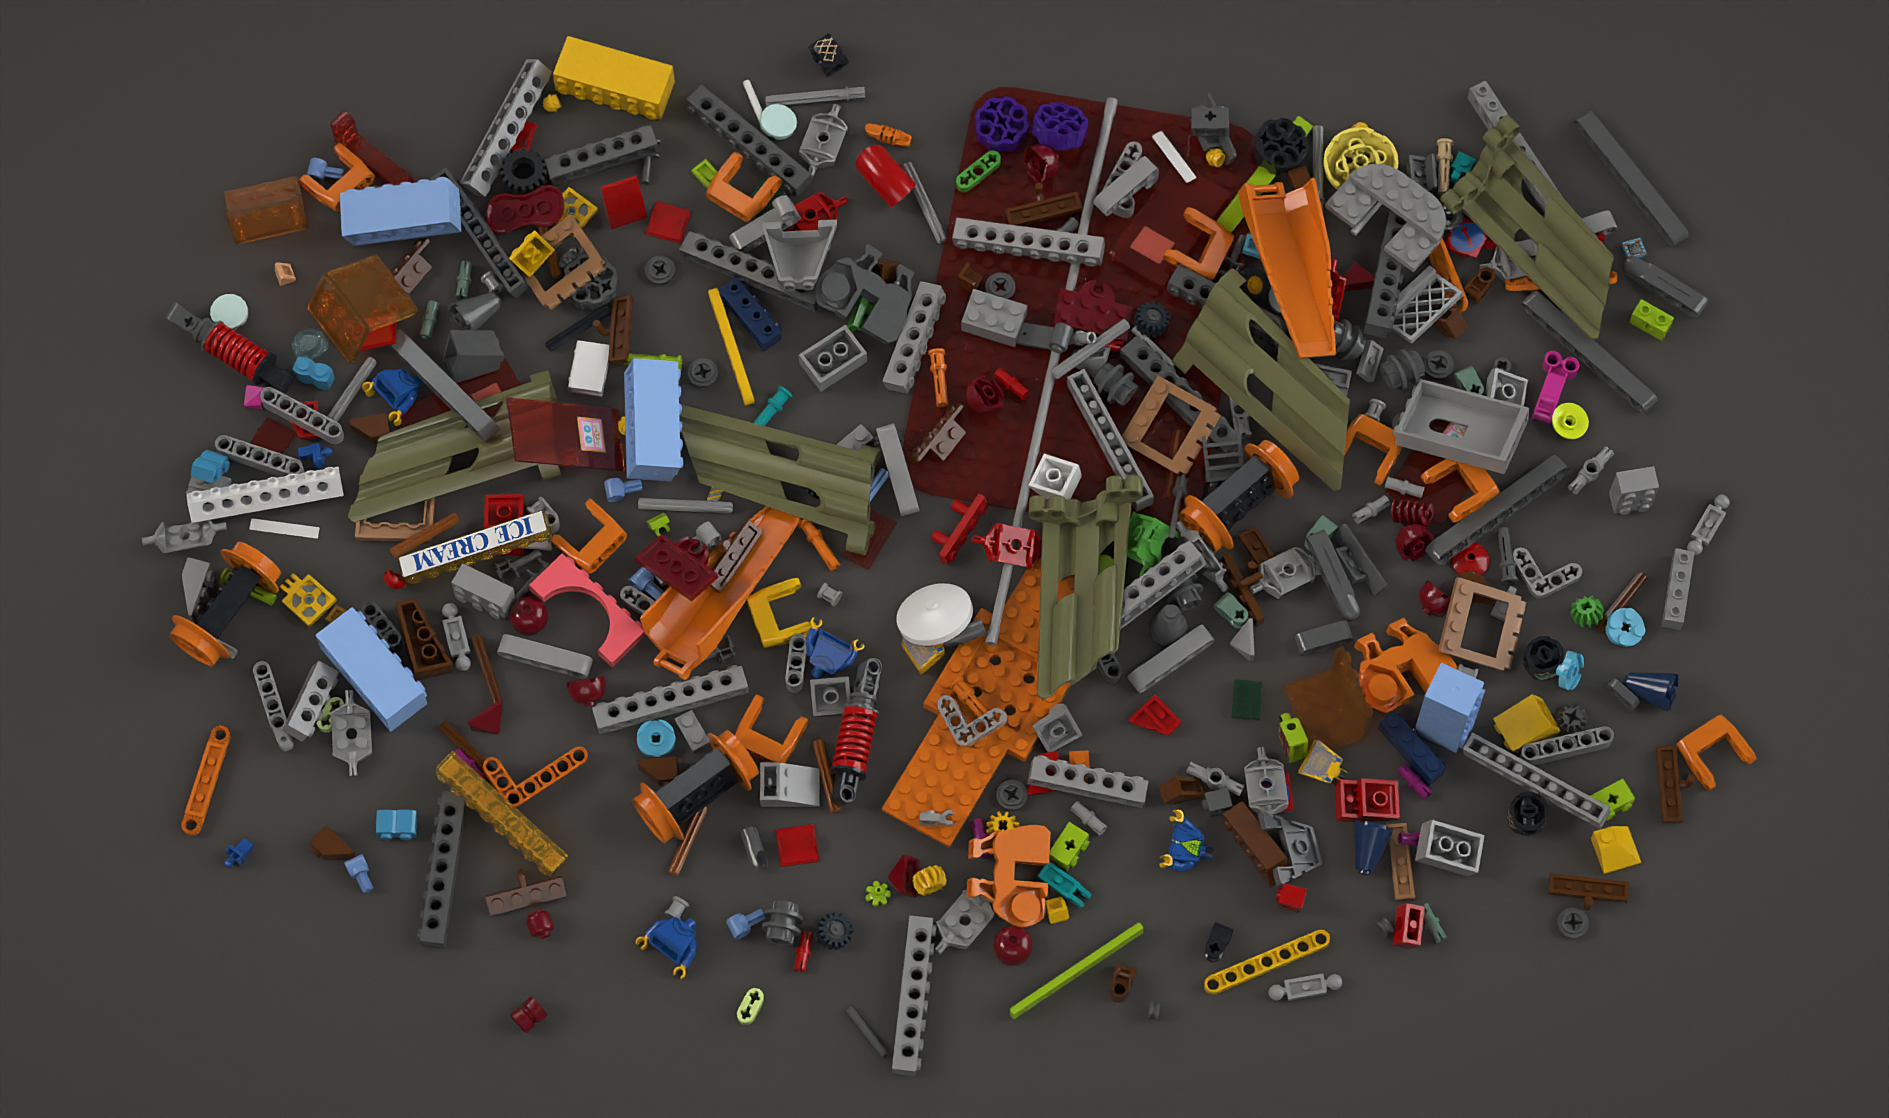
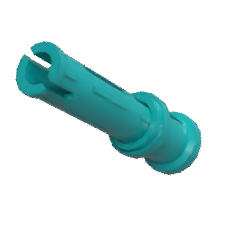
(774, 405)

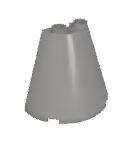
(799, 254)

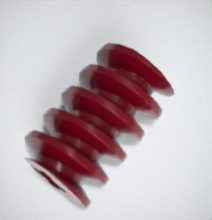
(1411, 514)

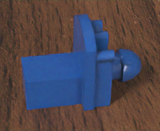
(316, 452)
(238, 853)

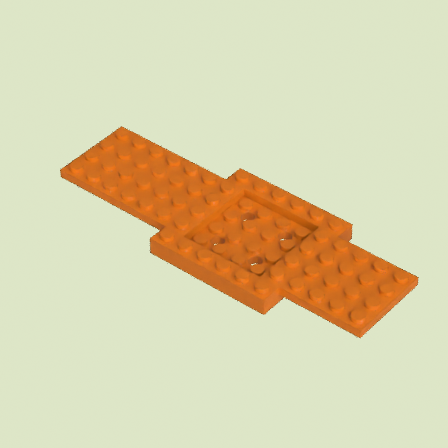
(955, 776)

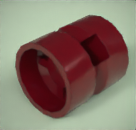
(528, 1015)

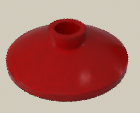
(1479, 565)

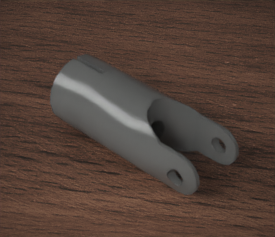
(972, 631)
(754, 848)

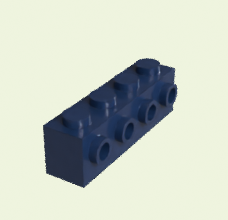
(750, 314)
(1411, 747)

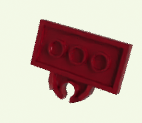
(1091, 311)
(678, 565)

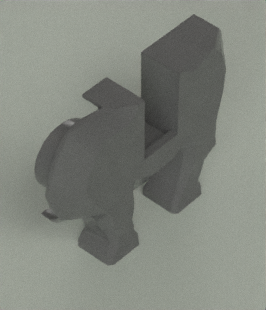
(847, 279)

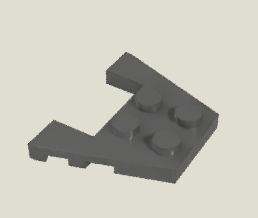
(1298, 846)

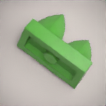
(857, 318)

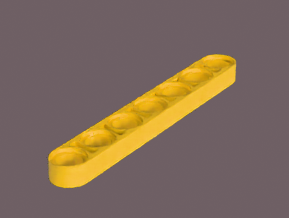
(731, 346)
(1274, 955)

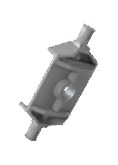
(819, 153)
(1505, 267)
(173, 537)
(1215, 571)
(1277, 581)
(351, 717)
(1266, 799)
(961, 936)

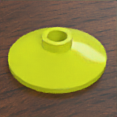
(1575, 415)

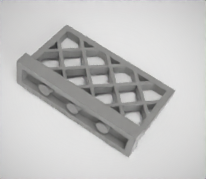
(1412, 292)

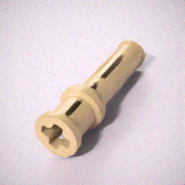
(1444, 158)

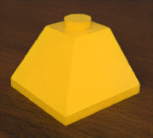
(1615, 848)

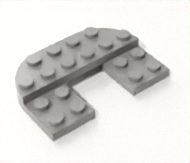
(1401, 195)

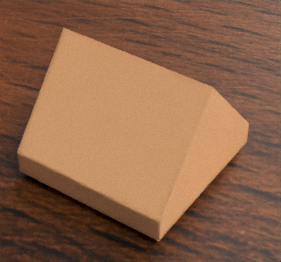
(284, 273)

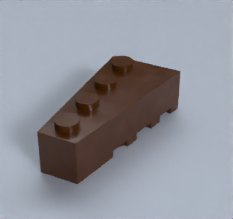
(422, 646)
(1255, 842)

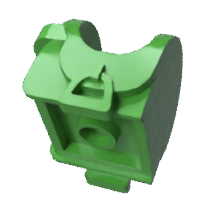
(1146, 539)

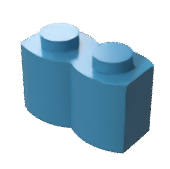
(313, 373)
(210, 466)
(396, 824)

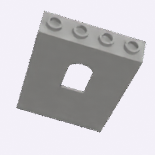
(1491, 424)

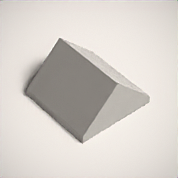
(829, 695)

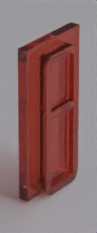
(883, 529)

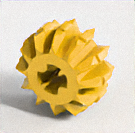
(1000, 820)
(929, 880)

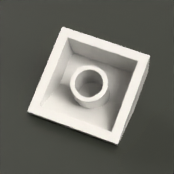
(1055, 477)

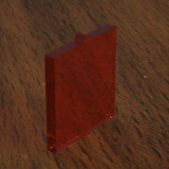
(273, 436)

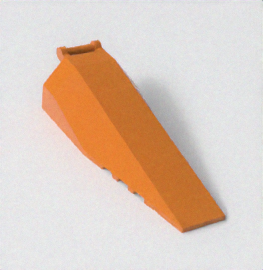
(1297, 260)
(693, 629)

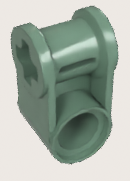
(1468, 380)
(1322, 523)
(1230, 609)

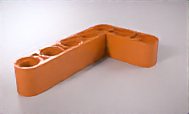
(535, 779)

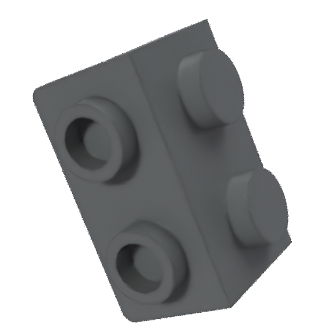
(1422, 171)

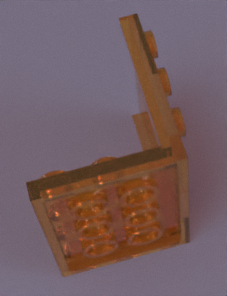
(265, 210)
(358, 301)
(1331, 704)

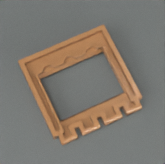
(578, 276)
(1146, 414)
(394, 532)
(1457, 618)

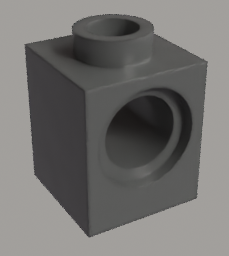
(1217, 802)

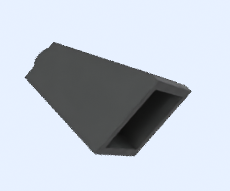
(471, 354)

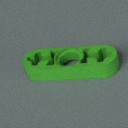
(980, 163)

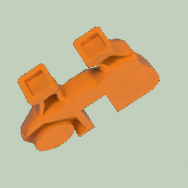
(1382, 671)
(1013, 900)

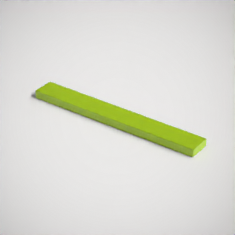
(1233, 214)
(1076, 970)

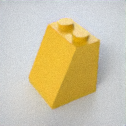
(1526, 723)

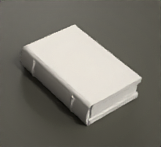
(589, 368)

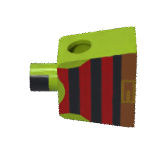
(1293, 738)

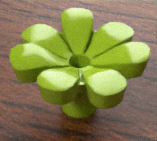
(878, 896)

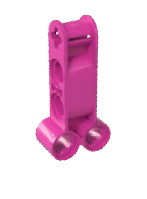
(1553, 384)

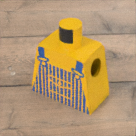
(923, 656)
(1322, 764)

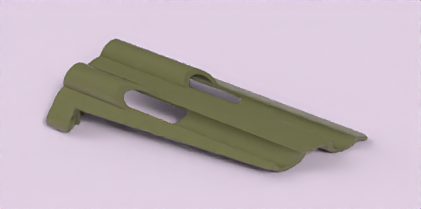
(1570, 258)
(416, 459)
(1087, 622)

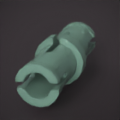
(464, 280)
(429, 320)
(1433, 925)

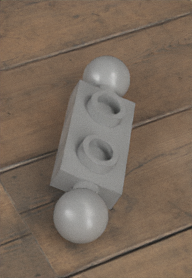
(1708, 524)
(456, 637)
(1305, 987)

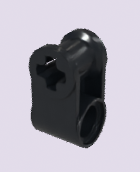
(1218, 939)

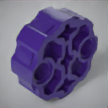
(1060, 126)
(1014, 131)

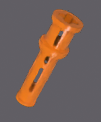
(938, 369)
(815, 537)
(966, 695)

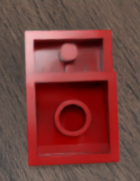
(623, 202)
(503, 509)
(1367, 800)

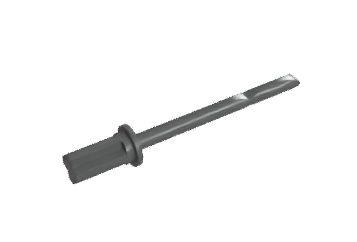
(1179, 492)

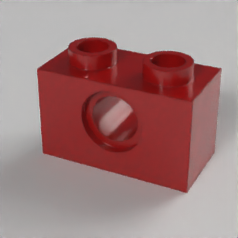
(1291, 897)
(1408, 926)

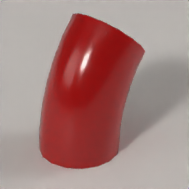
(884, 174)

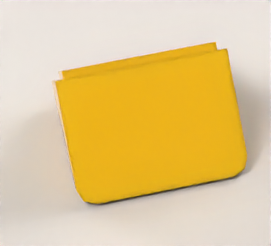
(1056, 910)

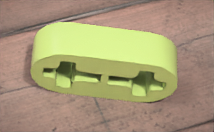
(326, 713)
(746, 1003)

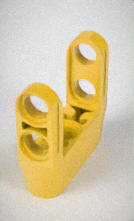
(763, 616)

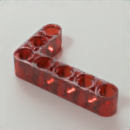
(346, 133)

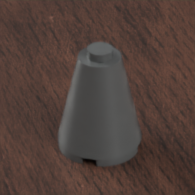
(474, 311)
(1168, 626)

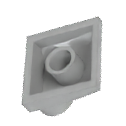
(1506, 387)
(1057, 728)

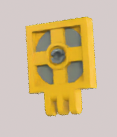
(578, 207)
(307, 598)

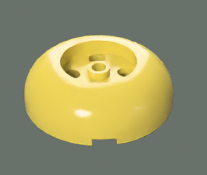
(1351, 145)

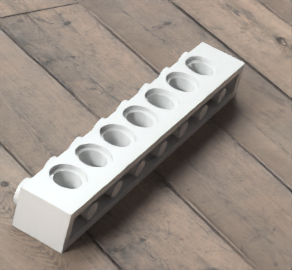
(273, 499)

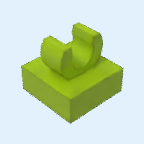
(658, 522)

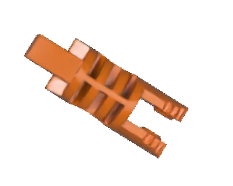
(888, 135)

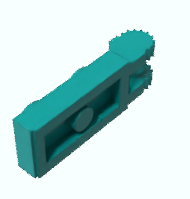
(1063, 884)

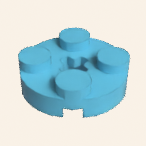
(1634, 622)
(1569, 670)
(656, 728)

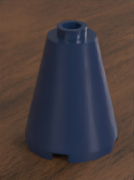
(1653, 687)
(1370, 845)

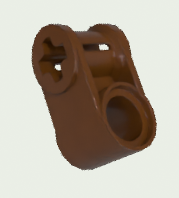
(1477, 286)
(1122, 978)

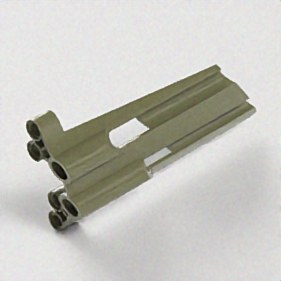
(1307, 407)
(737, 460)

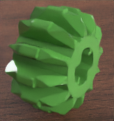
(1587, 611)

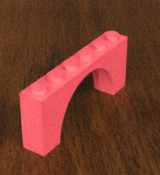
(565, 577)

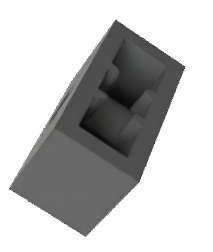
(1217, 127)

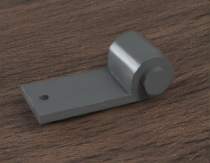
(1045, 337)

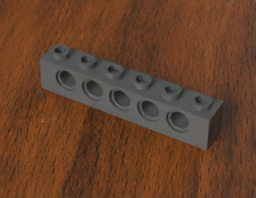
(599, 163)

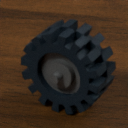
(1152, 319)
(834, 930)

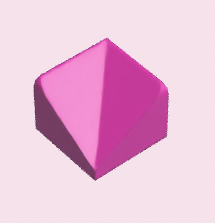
(252, 397)

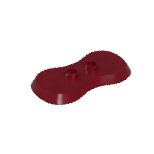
(510, 211)

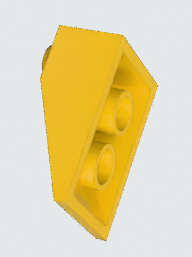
(531, 253)

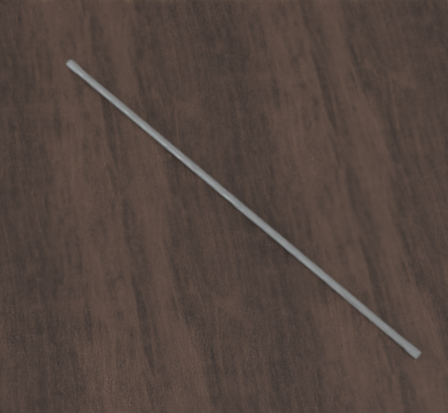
(994, 628)

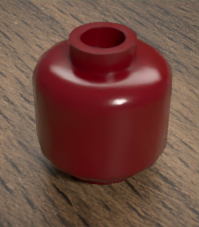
(539, 924)

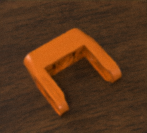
(356, 178)
(735, 201)
(1214, 251)
(1377, 436)
(1475, 477)
(600, 546)
(1704, 738)
(761, 746)

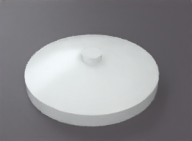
(934, 614)

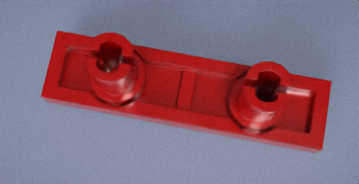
(960, 535)

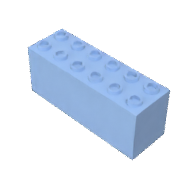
(400, 211)
(653, 419)
(372, 668)
(1450, 708)

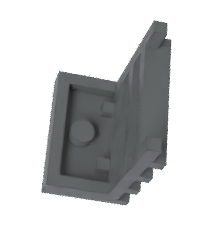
(1220, 473)

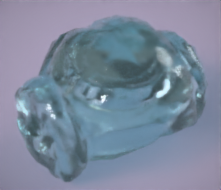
(309, 344)

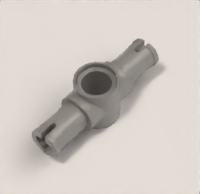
(1596, 463)
(1206, 774)

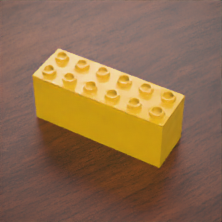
(613, 78)

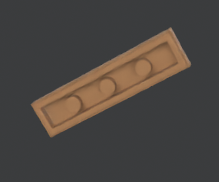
(1401, 865)

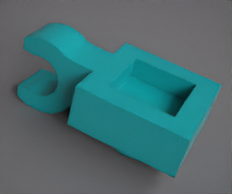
(1461, 166)

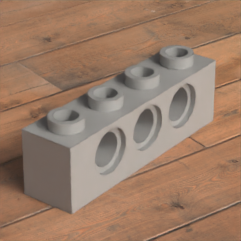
(1677, 589)
(295, 724)

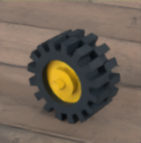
(1256, 284)

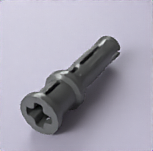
(1507, 563)

